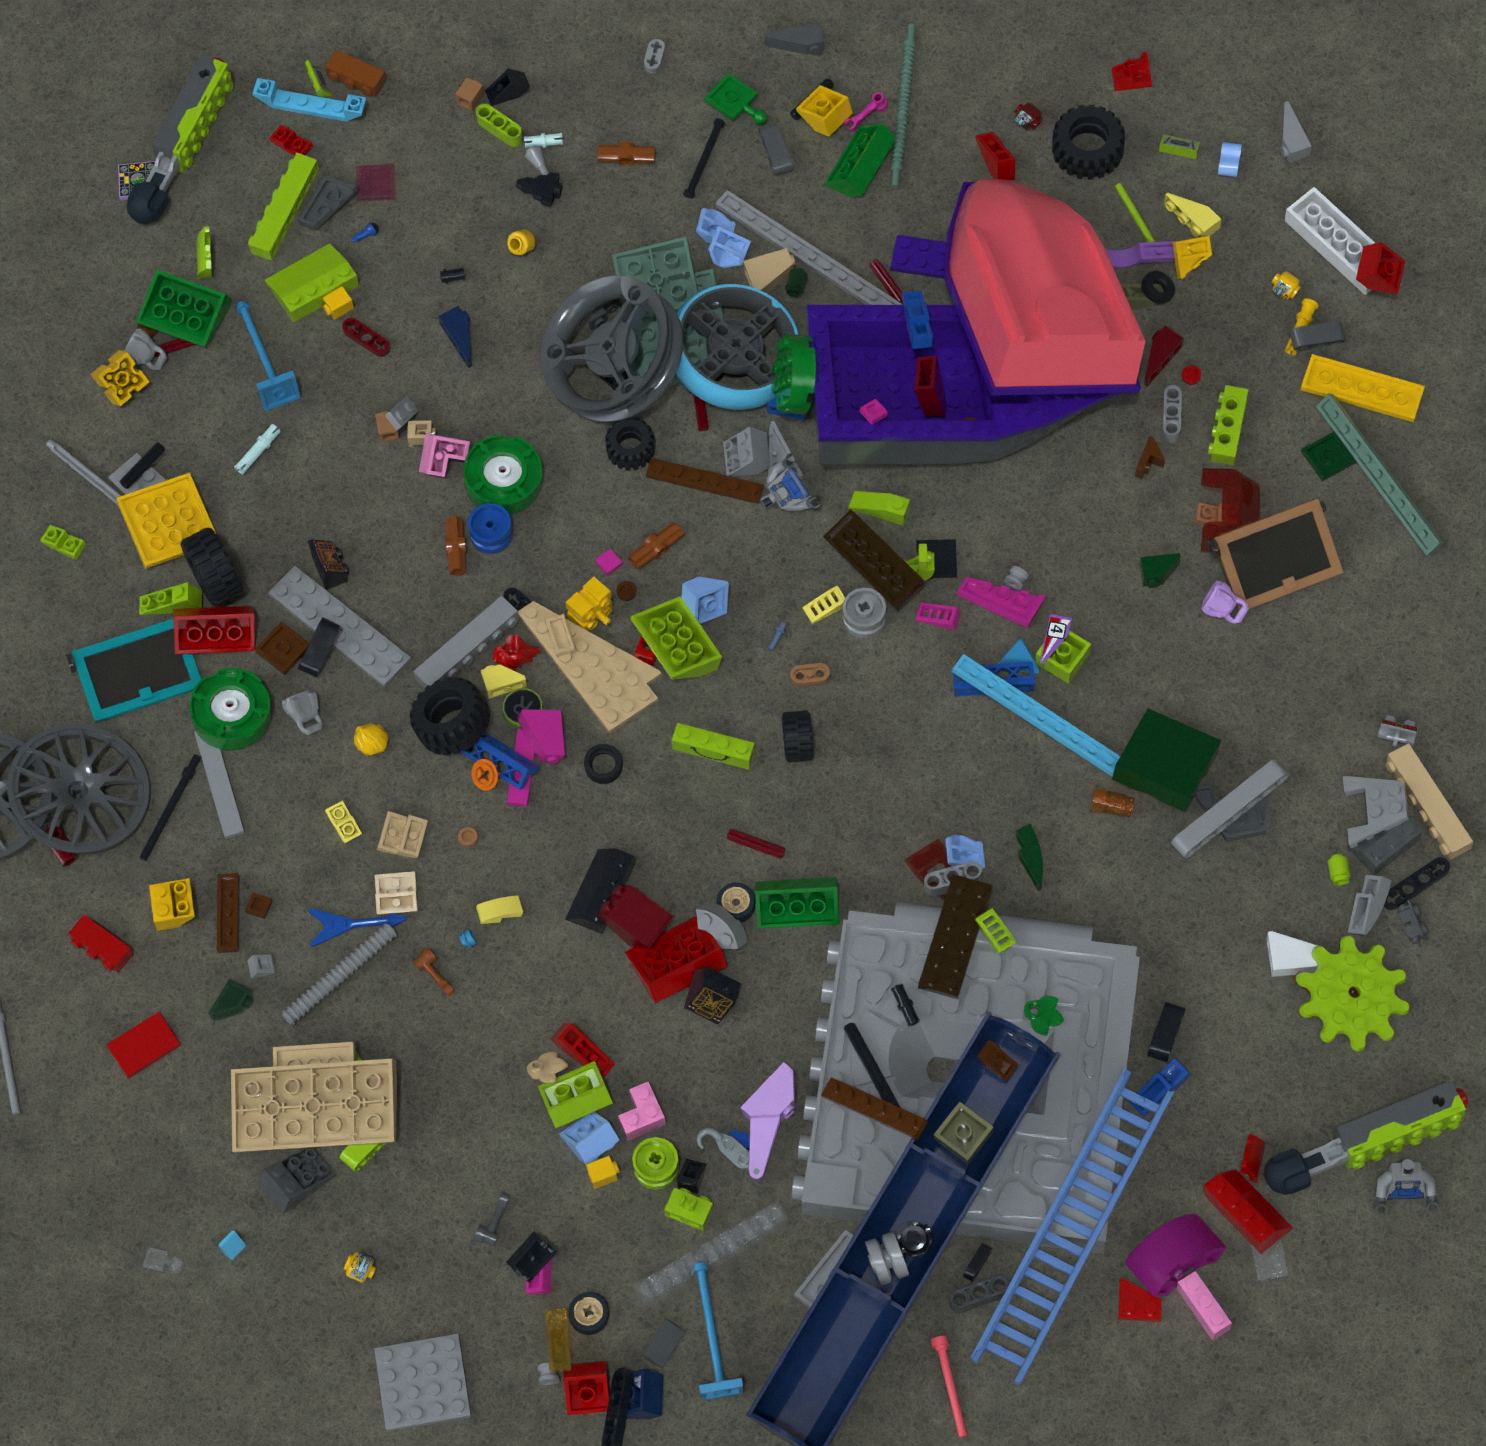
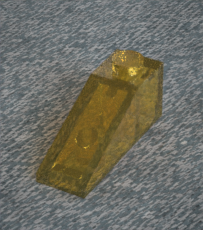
(558, 1340)

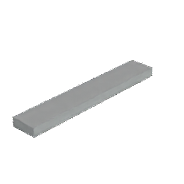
(220, 789)

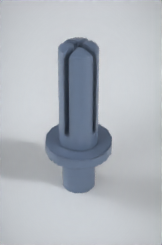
(779, 632)

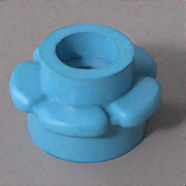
(468, 938)

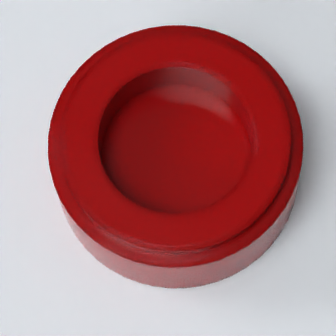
(1191, 375)

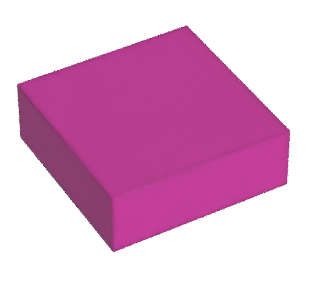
(873, 411)
(608, 562)

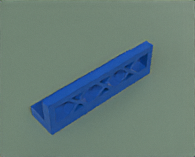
(1024, 684)
(507, 755)

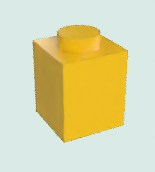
(337, 303)
(602, 1172)

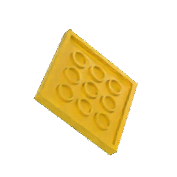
(163, 517)

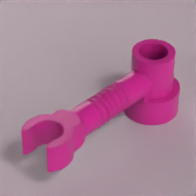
(878, 103)

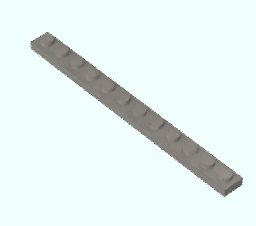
(803, 251)

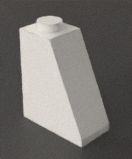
(1289, 955)

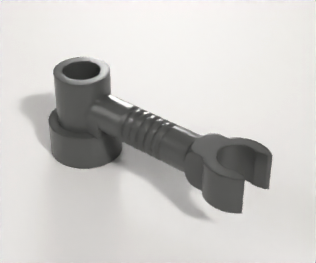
(488, 1234)

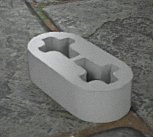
(650, 55)

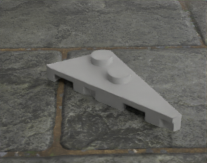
(778, 449)

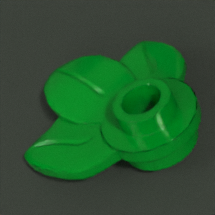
(1046, 1016)

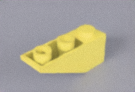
(1196, 216)

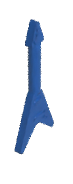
(336, 925)

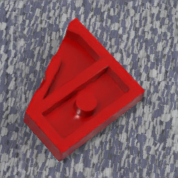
(1137, 1303)

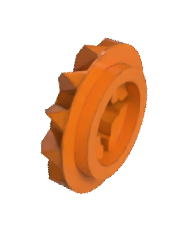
(478, 773)

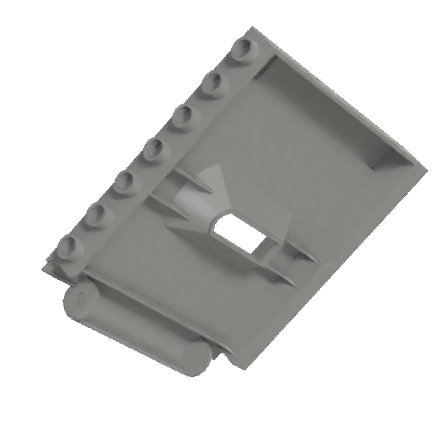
(1096, 994)

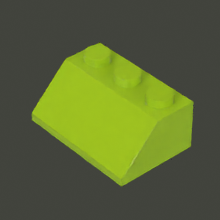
(575, 1094)

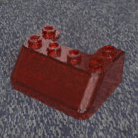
(1239, 501)

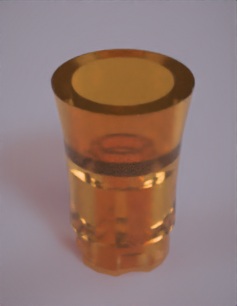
(1111, 802)

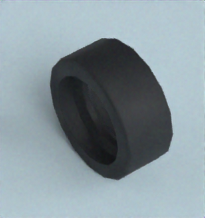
(603, 778)

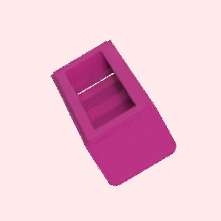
(945, 622)

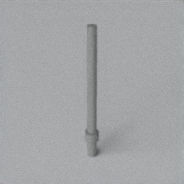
(8, 1066)

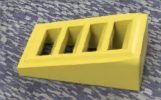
(836, 606)

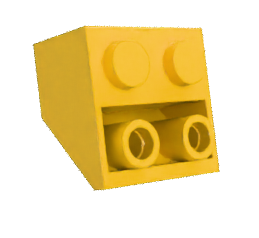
(171, 903)

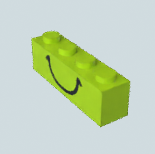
(713, 746)

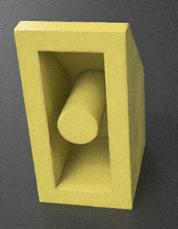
(501, 680)

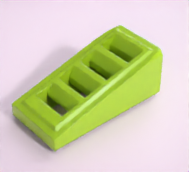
(989, 934)

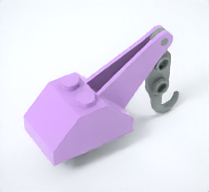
(765, 1110)

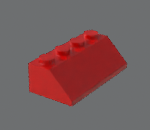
(213, 630)
(1246, 1209)

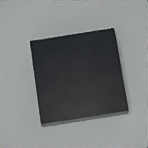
(944, 557)

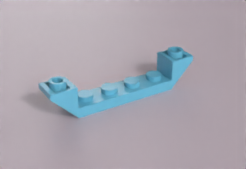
(268, 93)

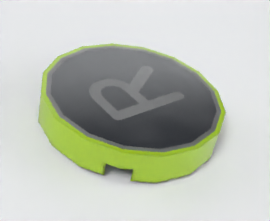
(519, 700)

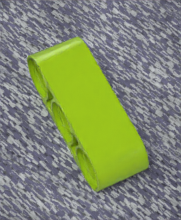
(497, 118)
(359, 1155)

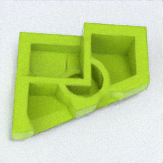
(203, 254)

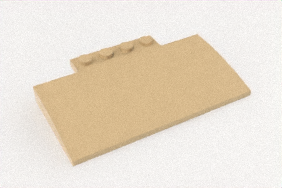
(314, 1100)

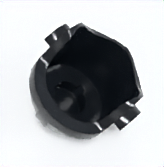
(914, 1239)

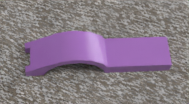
(1142, 253)

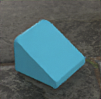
(232, 1245)

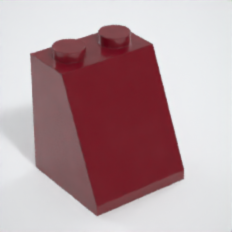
(634, 916)

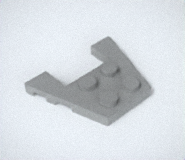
(1385, 806)

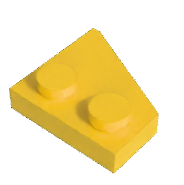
(1190, 254)

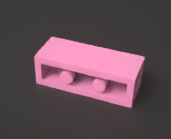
(1204, 1305)

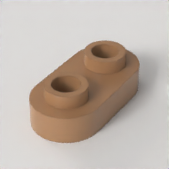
(810, 673)

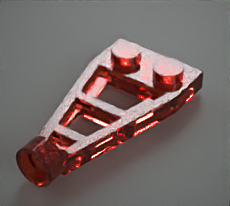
(926, 859)

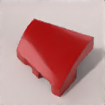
(1126, 74)
(1253, 1157)

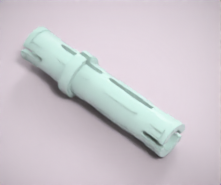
(263, 442)

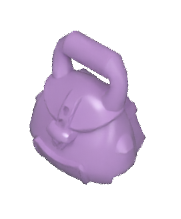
(1221, 602)

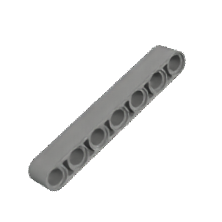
(1229, 808)

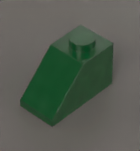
(1158, 568)

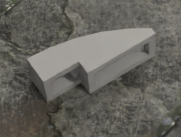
(1368, 904)

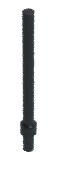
(187, 774)

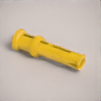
(1303, 318)

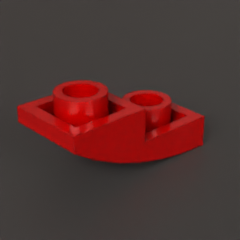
(290, 142)

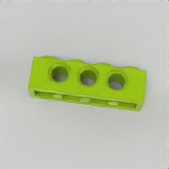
(1231, 397)

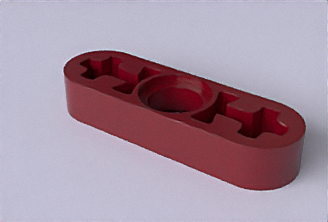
(369, 345)

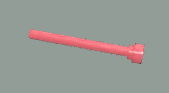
(940, 1345)

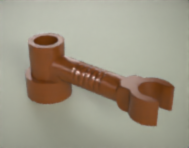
(425, 961)

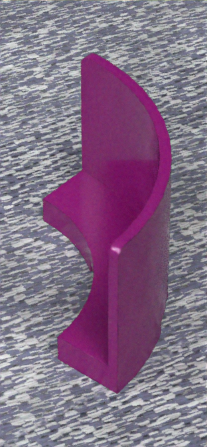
(1172, 1251)

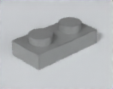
(401, 412)

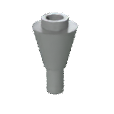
(535, 157)

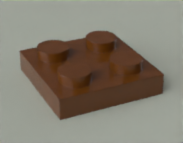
(282, 648)

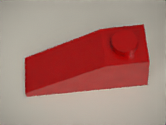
(996, 156)
(581, 1048)

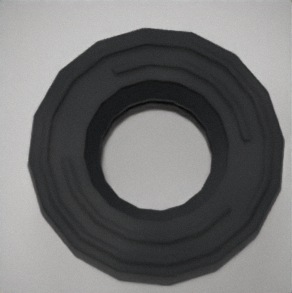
(1154, 295)

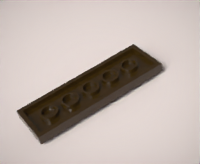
(874, 559)
(954, 936)

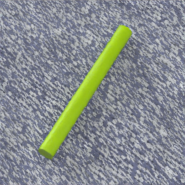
(1134, 213)

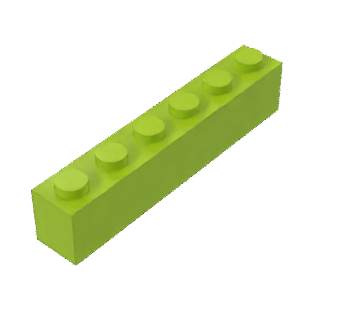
(283, 206)

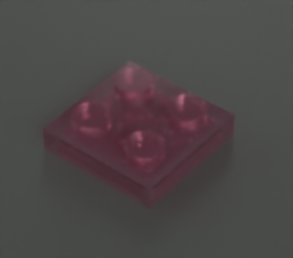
(375, 182)

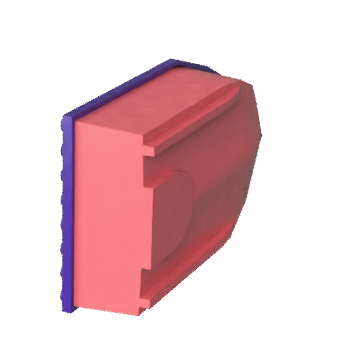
(1038, 295)

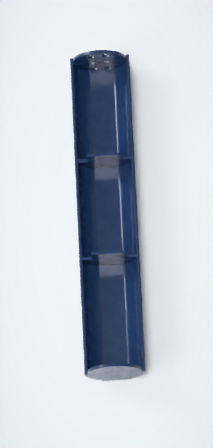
(929, 1185)

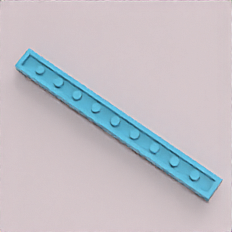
(1036, 714)

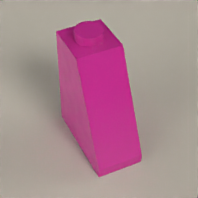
(544, 733)

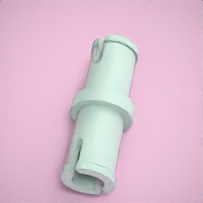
(543, 140)

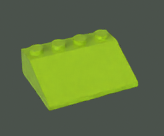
(307, 281)
(677, 639)

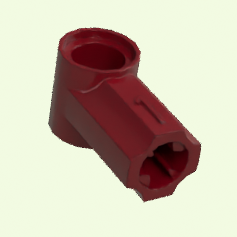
(64, 858)

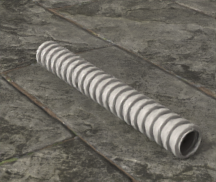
(338, 974)

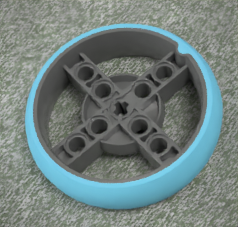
(732, 345)

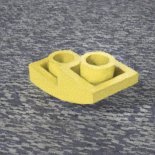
(343, 822)
(496, 909)

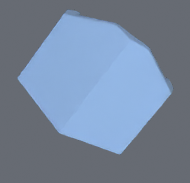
(708, 222)
(727, 248)
(964, 850)

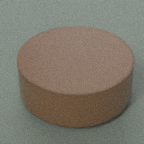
(468, 837)

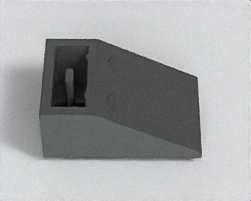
(295, 1178)

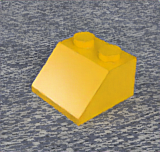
(825, 110)

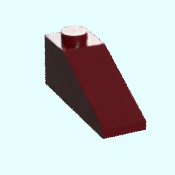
(1164, 347)

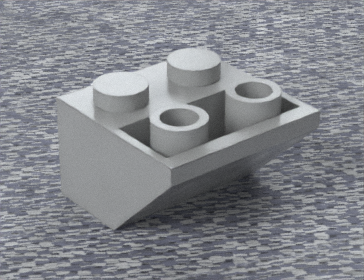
(746, 453)

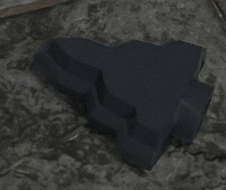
(542, 187)

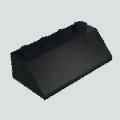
(605, 873)

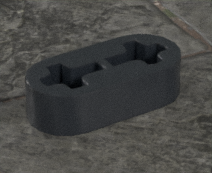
(977, 1262)

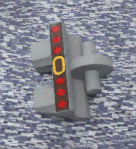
(1397, 732)

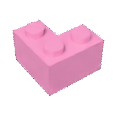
(438, 450)
(646, 1115)

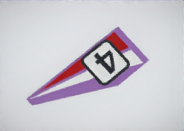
(1056, 632)

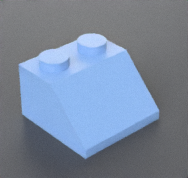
(706, 597)
(590, 1137)

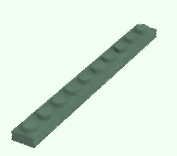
(1379, 475)

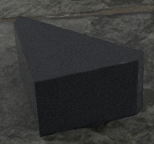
(691, 1175)

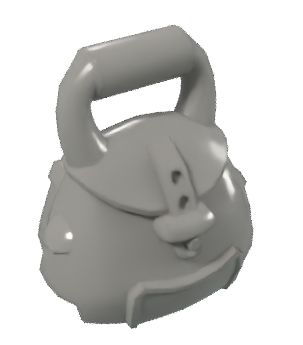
(143, 349)
(304, 708)

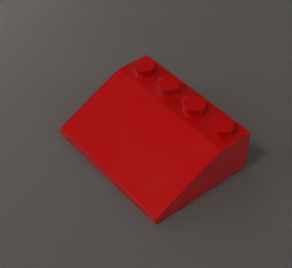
(674, 957)

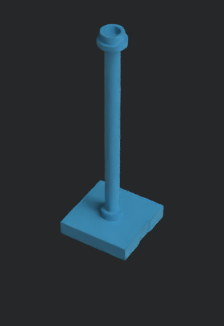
(277, 389)
(721, 1386)

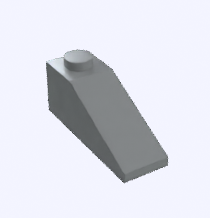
(1294, 140)

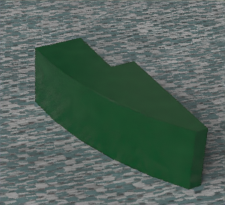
(1030, 854)

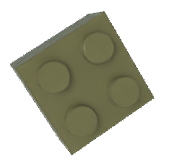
(963, 1133)

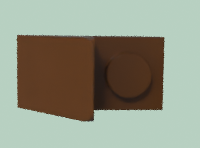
(1150, 456)
(996, 1060)

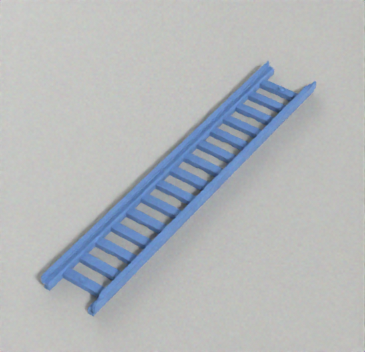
(1053, 1215)

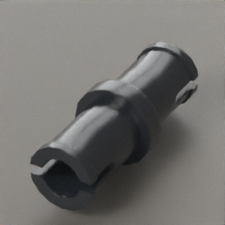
(905, 1005)

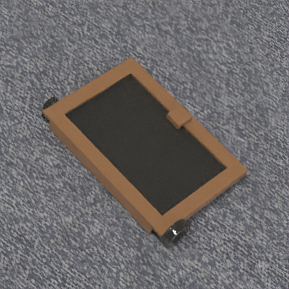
(1277, 553)

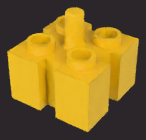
(119, 378)
(590, 605)

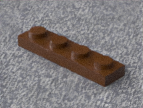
(227, 912)

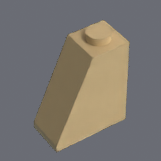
(769, 269)

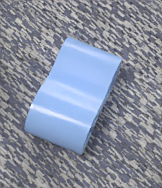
(1229, 159)

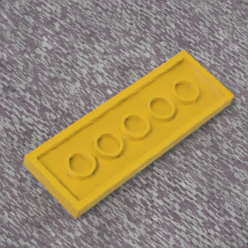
(1362, 388)

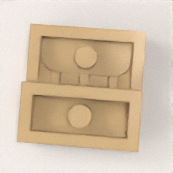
(402, 835)
(396, 893)

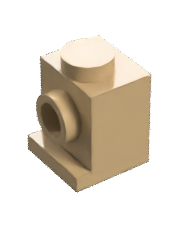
(418, 430)

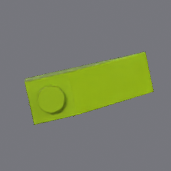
(881, 505)

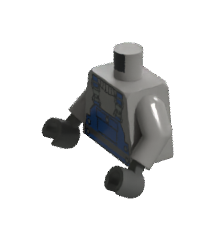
(787, 489)
(1405, 1181)

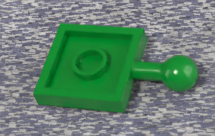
(733, 98)

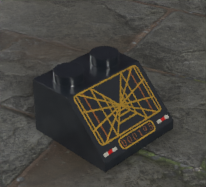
(328, 563)
(711, 994)

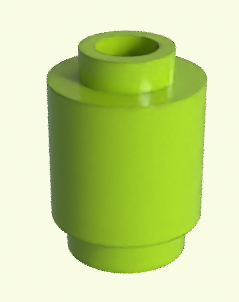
(1339, 869)

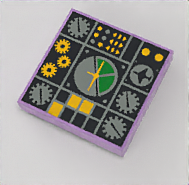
(130, 175)

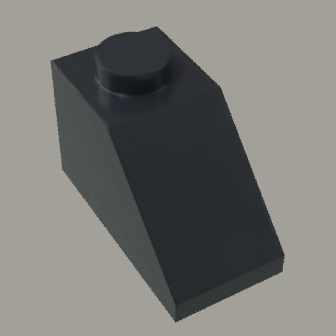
(507, 87)

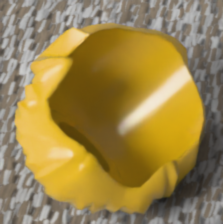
(371, 739)

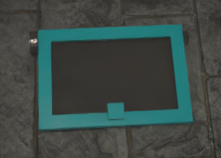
(133, 671)

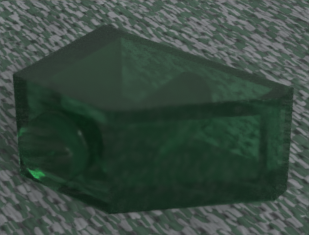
(231, 1001)

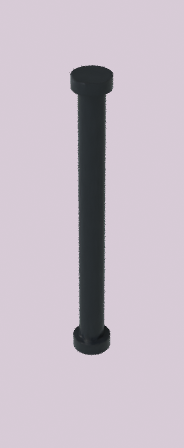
(689, 192)

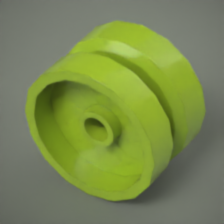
(655, 1151)

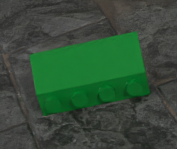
(861, 160)
(796, 902)

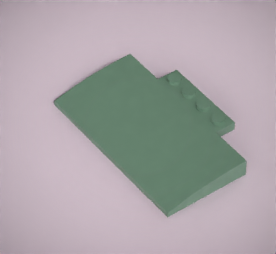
(670, 273)

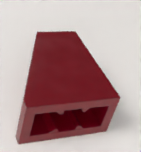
(930, 386)

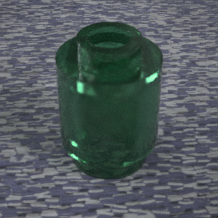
(796, 282)

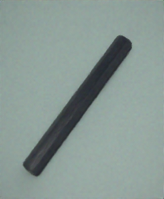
(870, 1064)

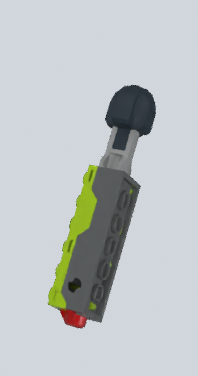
(181, 135)
(1371, 1137)

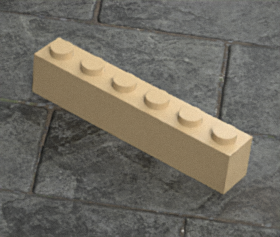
(1429, 802)

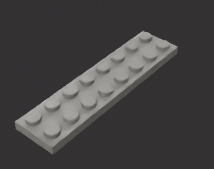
(355, 636)

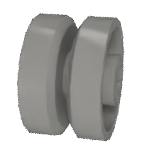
(864, 612)
(884, 1259)

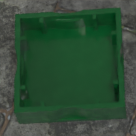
(1166, 759)

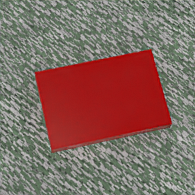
(143, 1045)

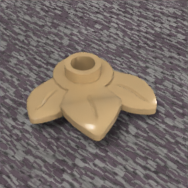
(546, 1067)

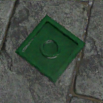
(1328, 456)

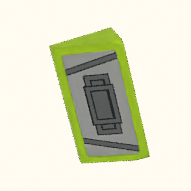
(318, 79)
(1179, 146)

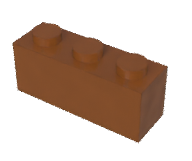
(355, 74)

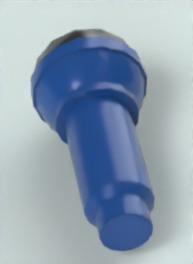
(371, 229)

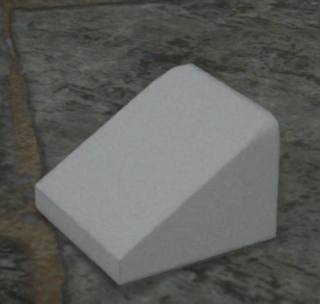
(261, 965)

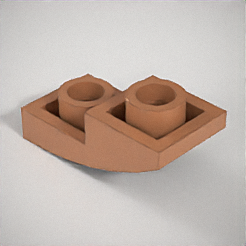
(1208, 513)

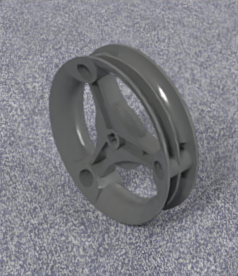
(612, 348)

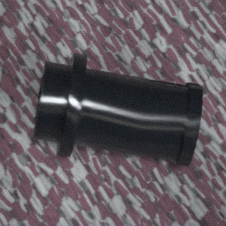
(452, 275)

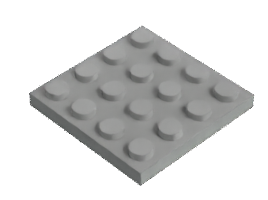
(422, 1382)

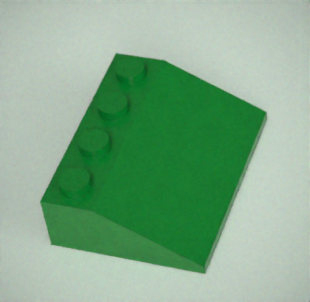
(183, 308)

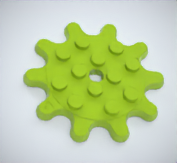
(1331, 996)

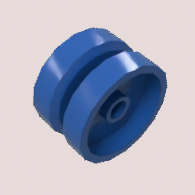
(490, 528)

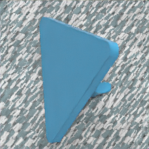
(1017, 654)

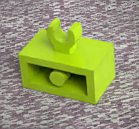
(689, 1208)

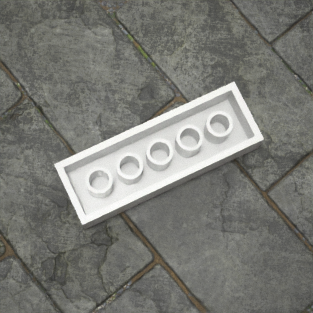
(1329, 233)

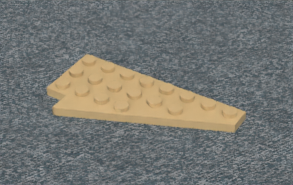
(601, 673)

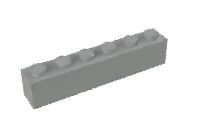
(468, 643)

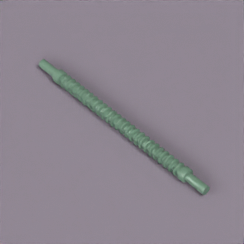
(903, 106)

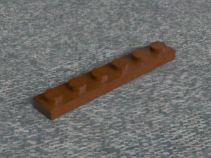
(705, 480)
(874, 1108)

